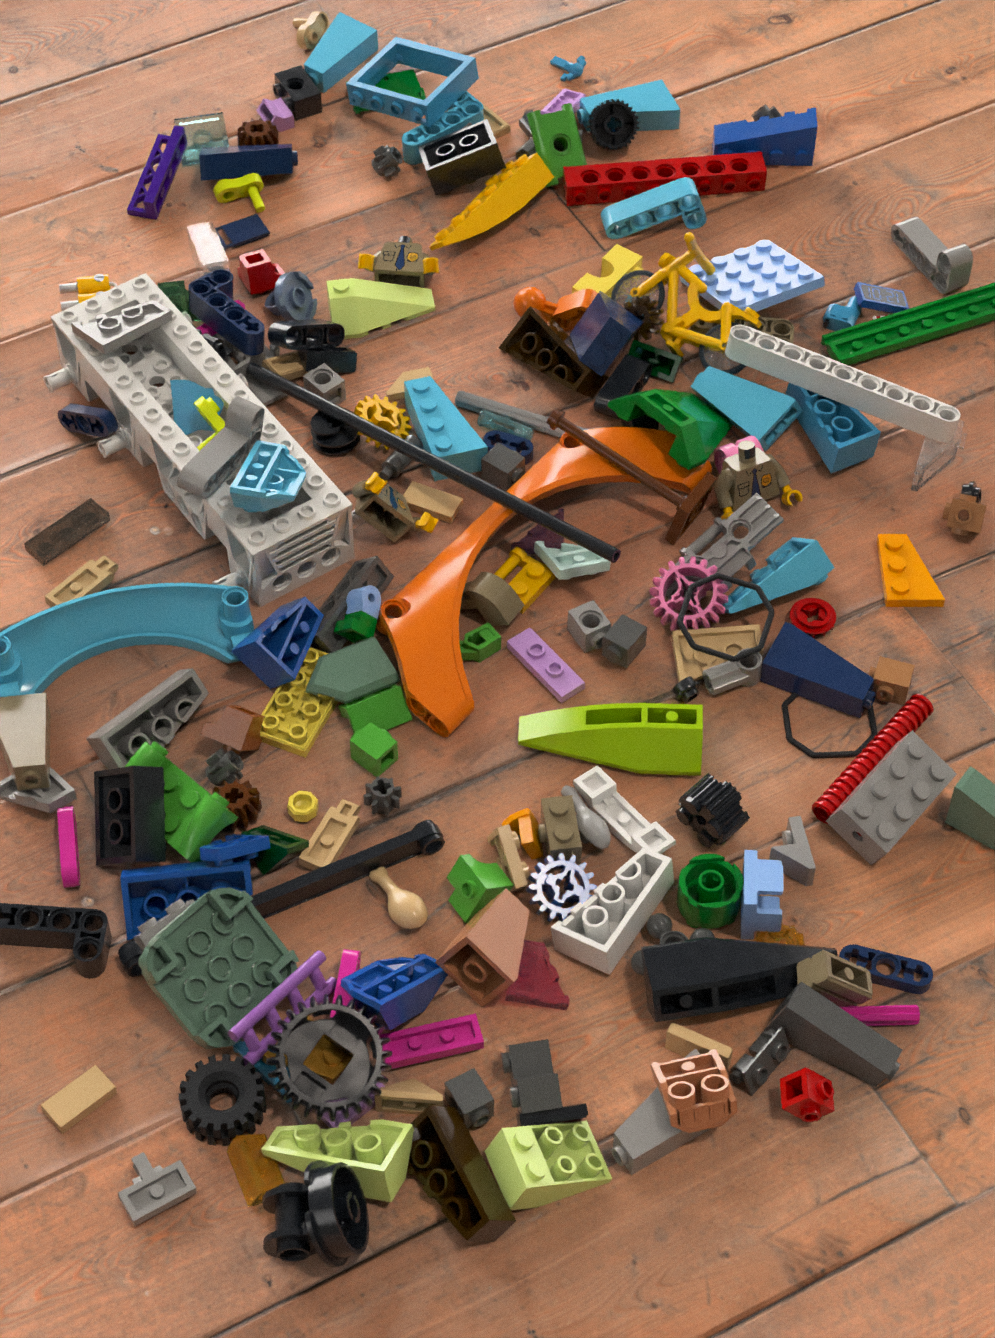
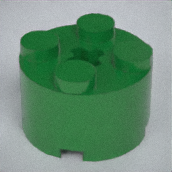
(709, 891)

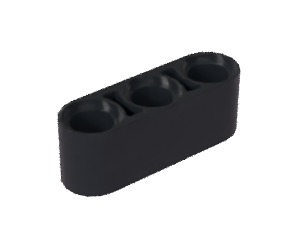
(306, 334)
(626, 379)

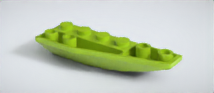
(622, 736)

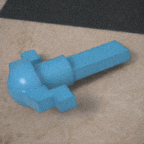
(575, 69)

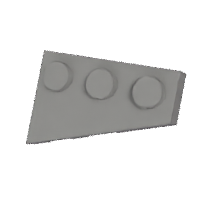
(113, 332)

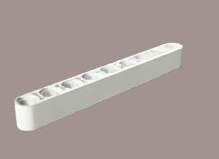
(842, 383)

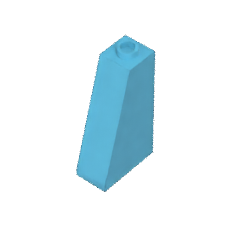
(340, 51)
(650, 100)
(747, 405)

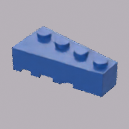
(782, 139)

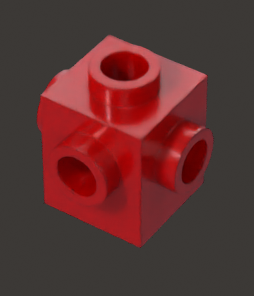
(807, 1095)

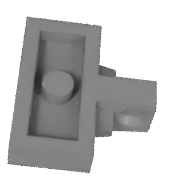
(155, 1189)

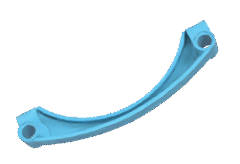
(174, 614)

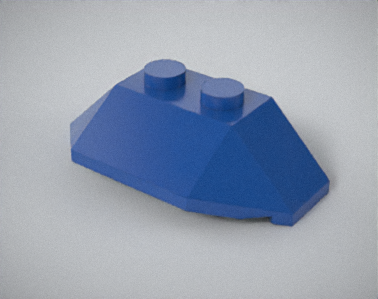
(395, 988)

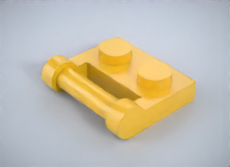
(530, 580)

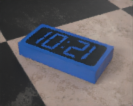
(880, 298)

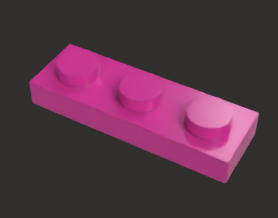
(433, 1041)

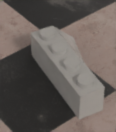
(149, 719)

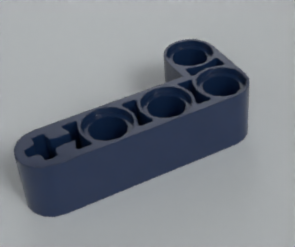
(214, 305)

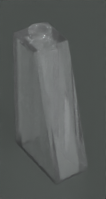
(206, 248)

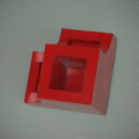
(258, 272)

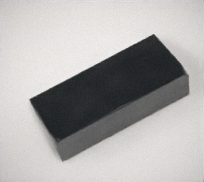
(337, 358)

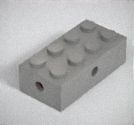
(891, 797)

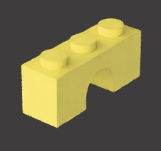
(615, 265)

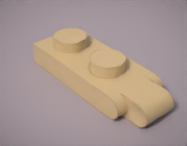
(85, 581)
(331, 836)

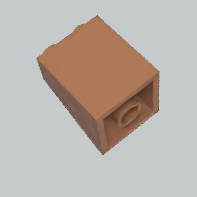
(488, 949)

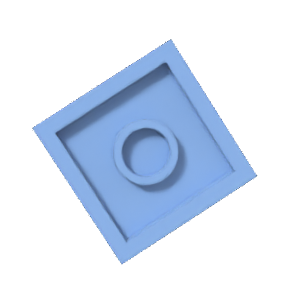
(760, 878)

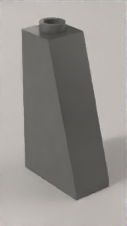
(835, 1036)

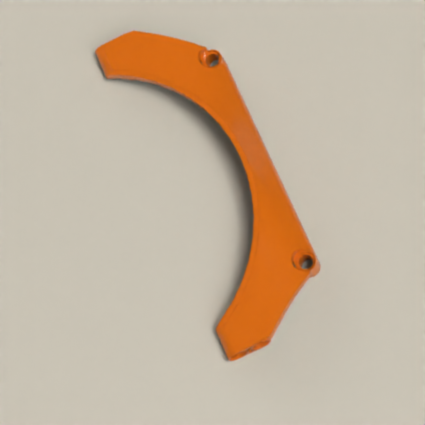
(429, 606)

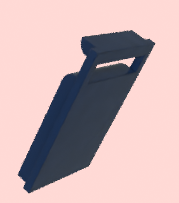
(243, 231)

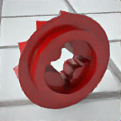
(808, 608)

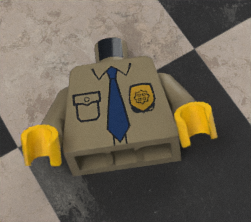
(400, 263)
(751, 473)
(388, 509)

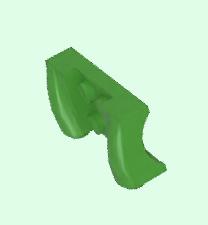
(190, 810)

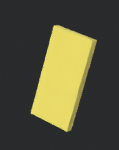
(296, 717)

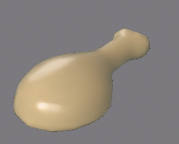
(403, 906)

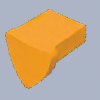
(527, 827)

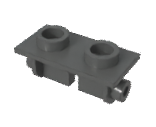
(769, 1052)

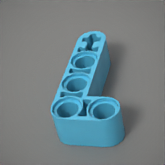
(463, 111)
(655, 207)

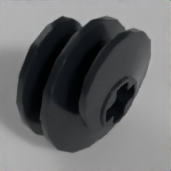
(332, 436)

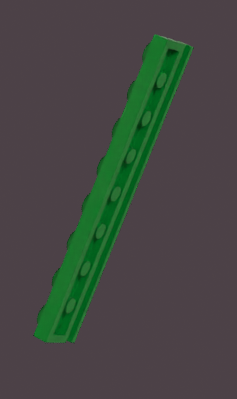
(912, 326)

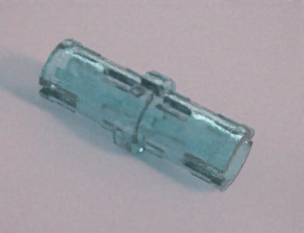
(491, 419)

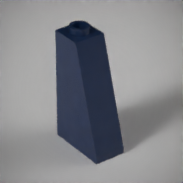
(242, 160)
(816, 673)

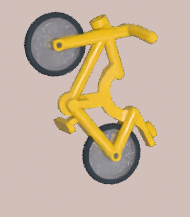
(675, 330)

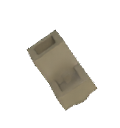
(492, 598)

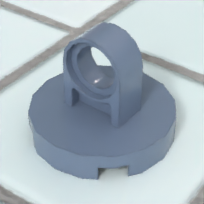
(292, 297)

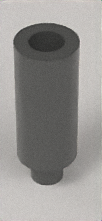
(398, 462)

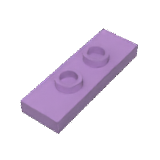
(564, 97)
(545, 665)

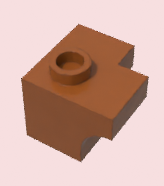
(236, 729)

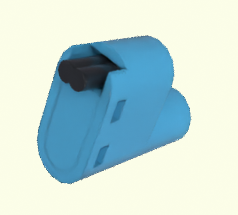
(841, 317)

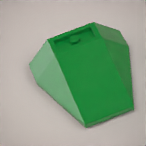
(694, 422)

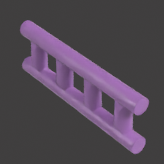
(267, 1006)

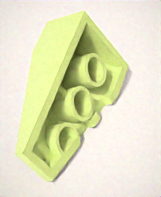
(373, 304)

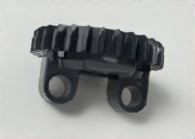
(345, 1030)

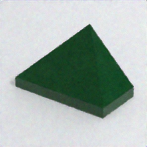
(664, 362)
(282, 845)

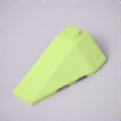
(374, 1151)

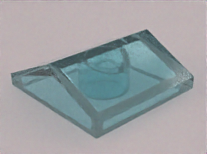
(201, 132)

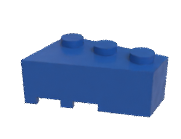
(280, 642)

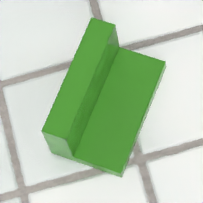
(382, 708)

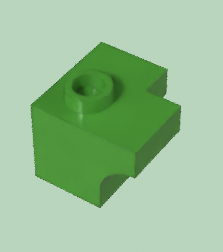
(475, 885)

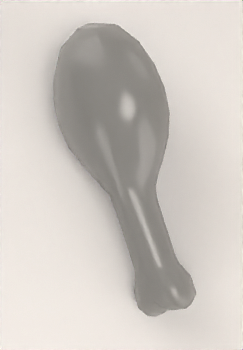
(591, 825)

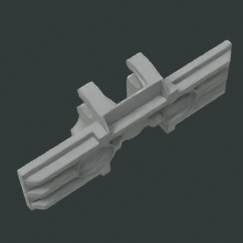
(261, 390)
(729, 552)

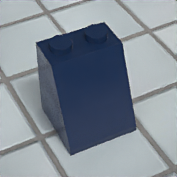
(603, 333)

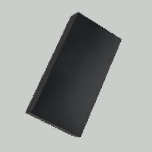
(565, 1113)

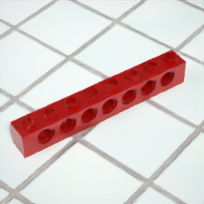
(626, 179)

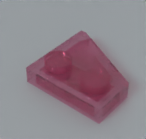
(537, 980)

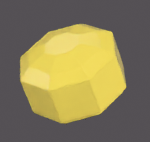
(302, 806)

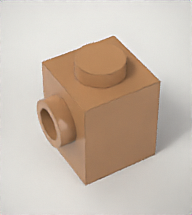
(892, 680)

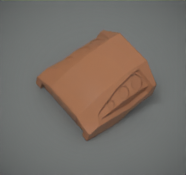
(696, 1091)

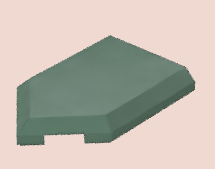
(353, 672)

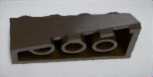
(550, 350)
(457, 1175)

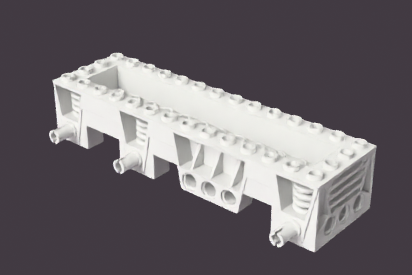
(263, 555)

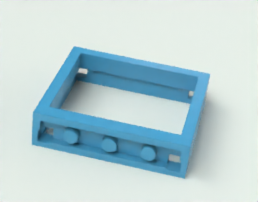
(458, 68)

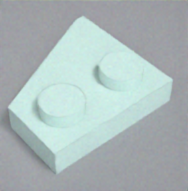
(571, 560)

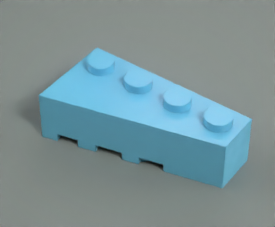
(442, 426)

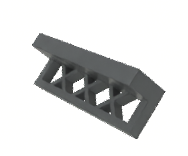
(362, 573)

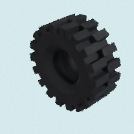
(218, 1078)

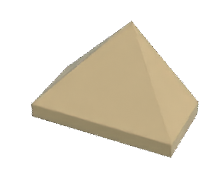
(407, 1098)

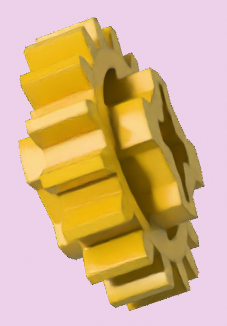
(383, 415)

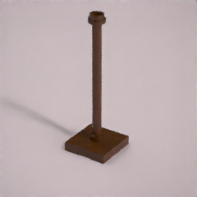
(687, 507)

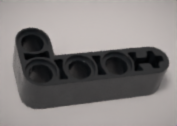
(46, 932)

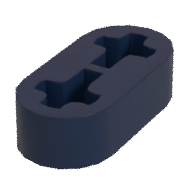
(510, 441)

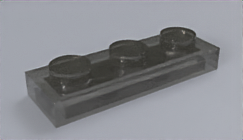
(67, 531)

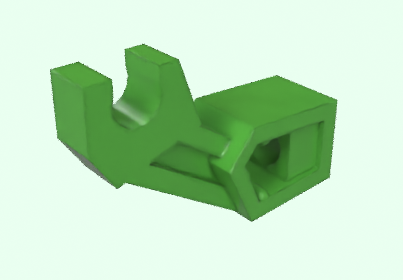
(487, 638)

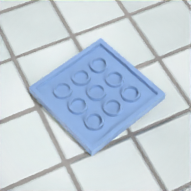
(757, 277)

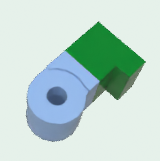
(360, 614)

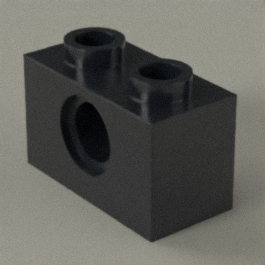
(298, 92)

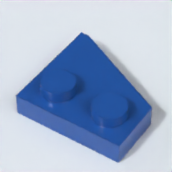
(235, 846)

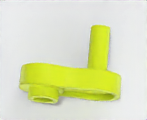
(245, 186)
(209, 411)

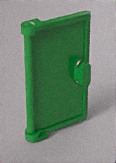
(401, 82)

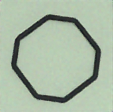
(717, 653)
(791, 698)

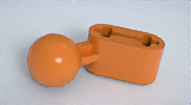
(566, 311)

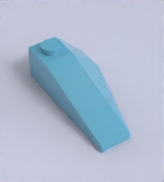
(789, 569)

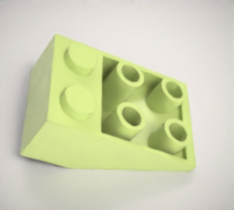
(546, 1163)

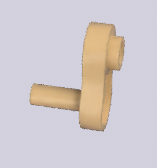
(311, 29)

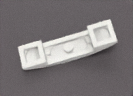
(621, 818)

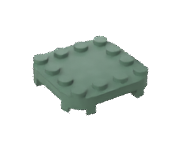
(215, 965)

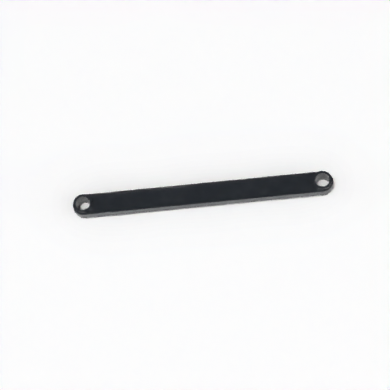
(422, 839)

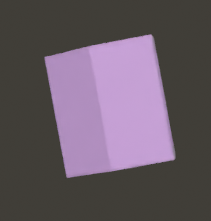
(276, 112)

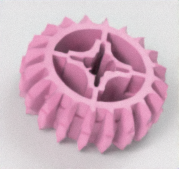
(678, 574)

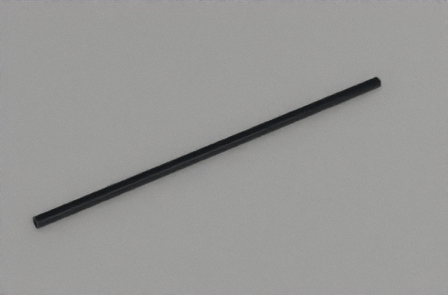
(436, 463)

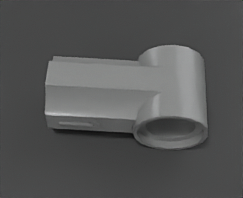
(732, 674)

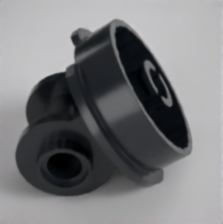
(318, 1217)

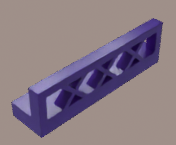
(162, 178)

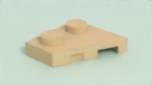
(509, 860)

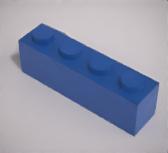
(153, 889)

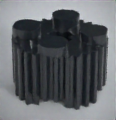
(602, 115)
(712, 810)

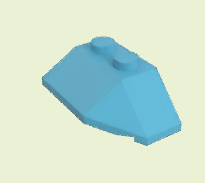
(267, 478)

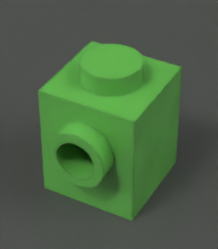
(374, 749)

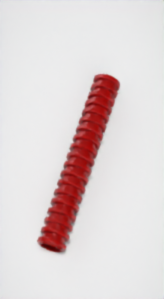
(907, 719)

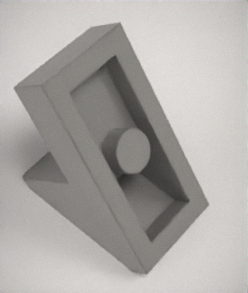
(795, 853)

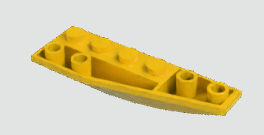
(498, 200)

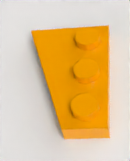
(905, 575)

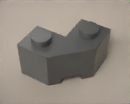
(532, 1077)

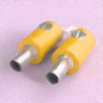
(86, 287)

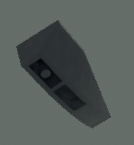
(718, 975)

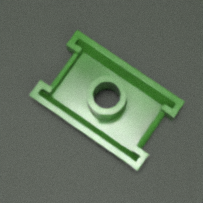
(559, 127)

